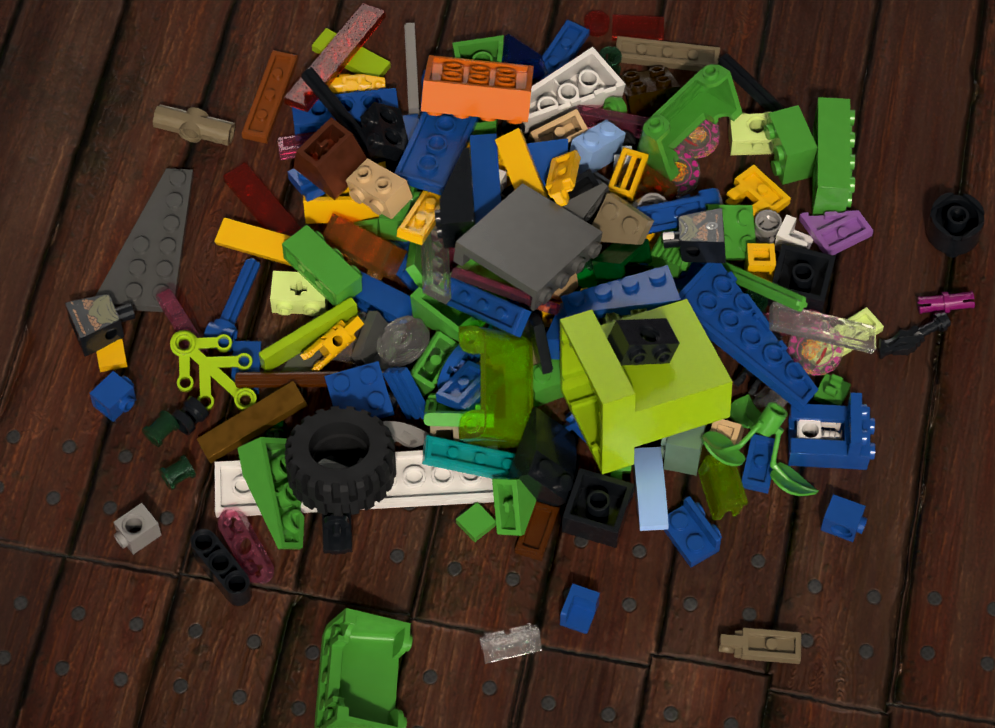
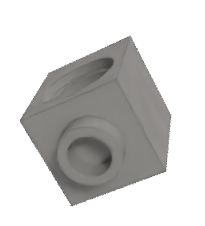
(136, 518)

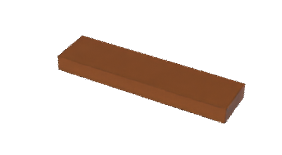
(269, 96)

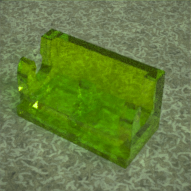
(722, 487)

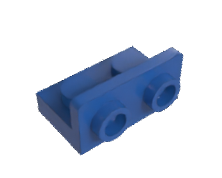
(693, 533)

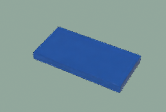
(434, 151)

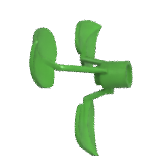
(766, 423)

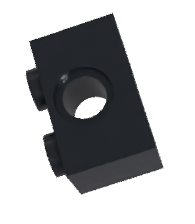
(643, 341)

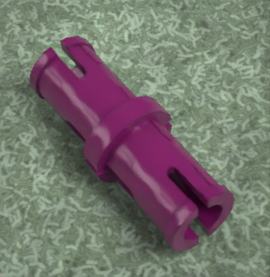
(945, 302)

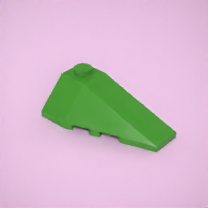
(267, 479)

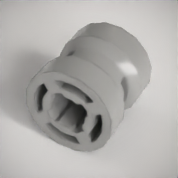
(767, 226)

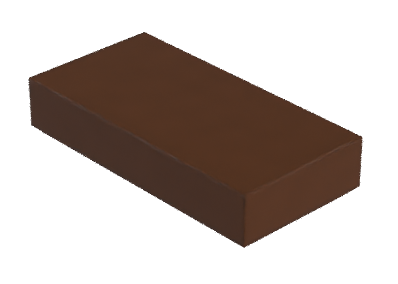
(538, 531)

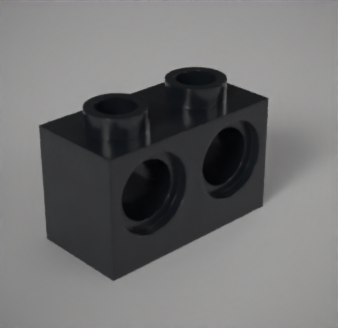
(384, 133)

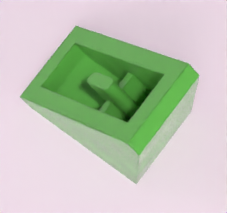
(512, 505)

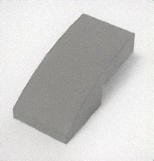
(406, 434)

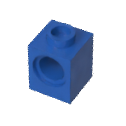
(844, 518)

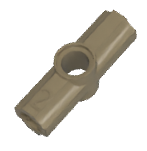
(193, 124)

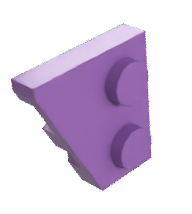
(836, 230)

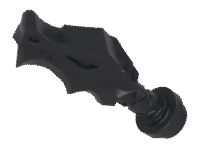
(908, 340)

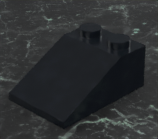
(456, 203)
(546, 459)

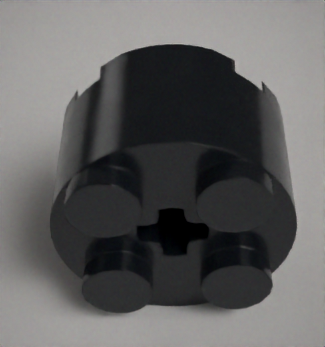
(955, 224)

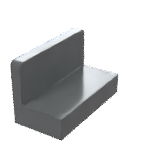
(366, 345)

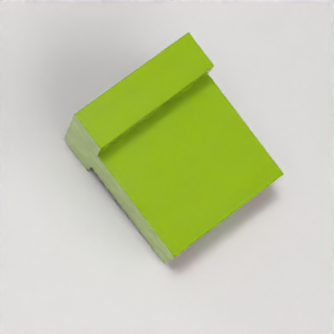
(639, 403)

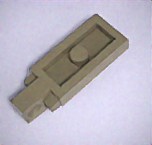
(763, 645)

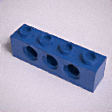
(355, 103)

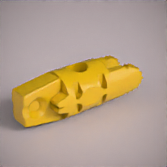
(359, 82)
(343, 336)

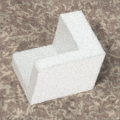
(790, 236)

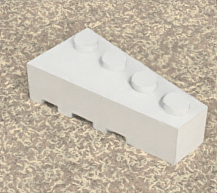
(579, 82)

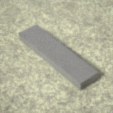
(411, 66)

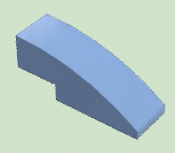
(650, 489)

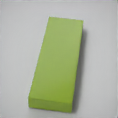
(362, 62)

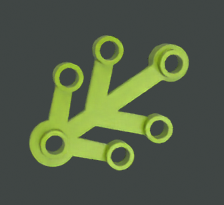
(210, 367)

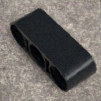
(218, 555)

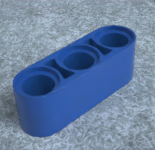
(382, 298)

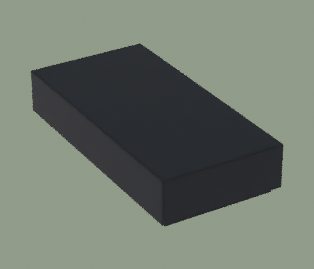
(540, 343)

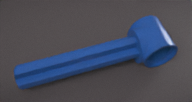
(234, 305)

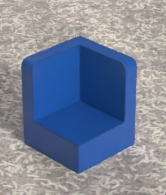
(579, 608)

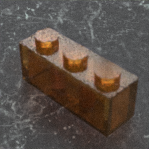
(364, 248)

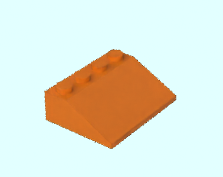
(477, 89)

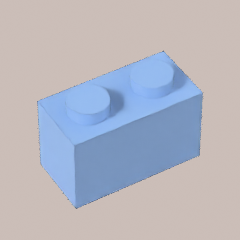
(598, 146)

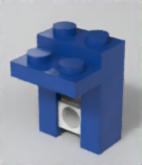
(829, 425)

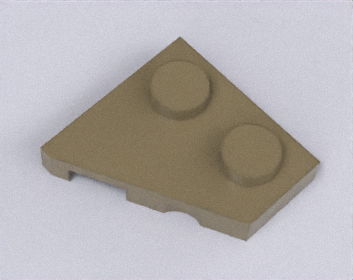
(621, 222)

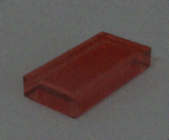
(638, 27)

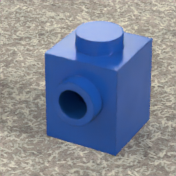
(113, 396)

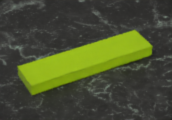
(306, 335)

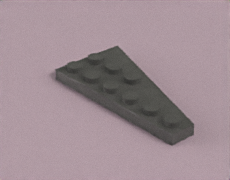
(154, 248)

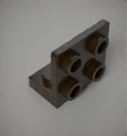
(649, 90)

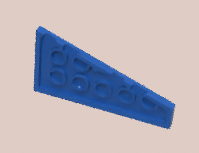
(744, 333)

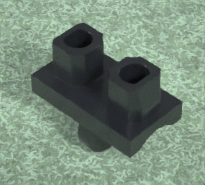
(337, 533)

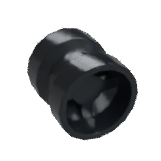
(190, 414)

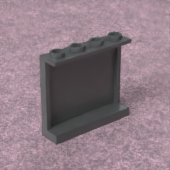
(530, 244)

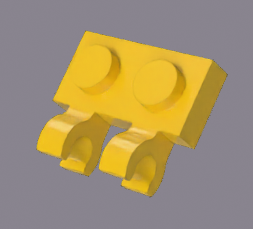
(759, 190)

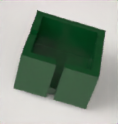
(613, 261)

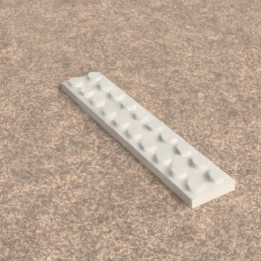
(412, 486)

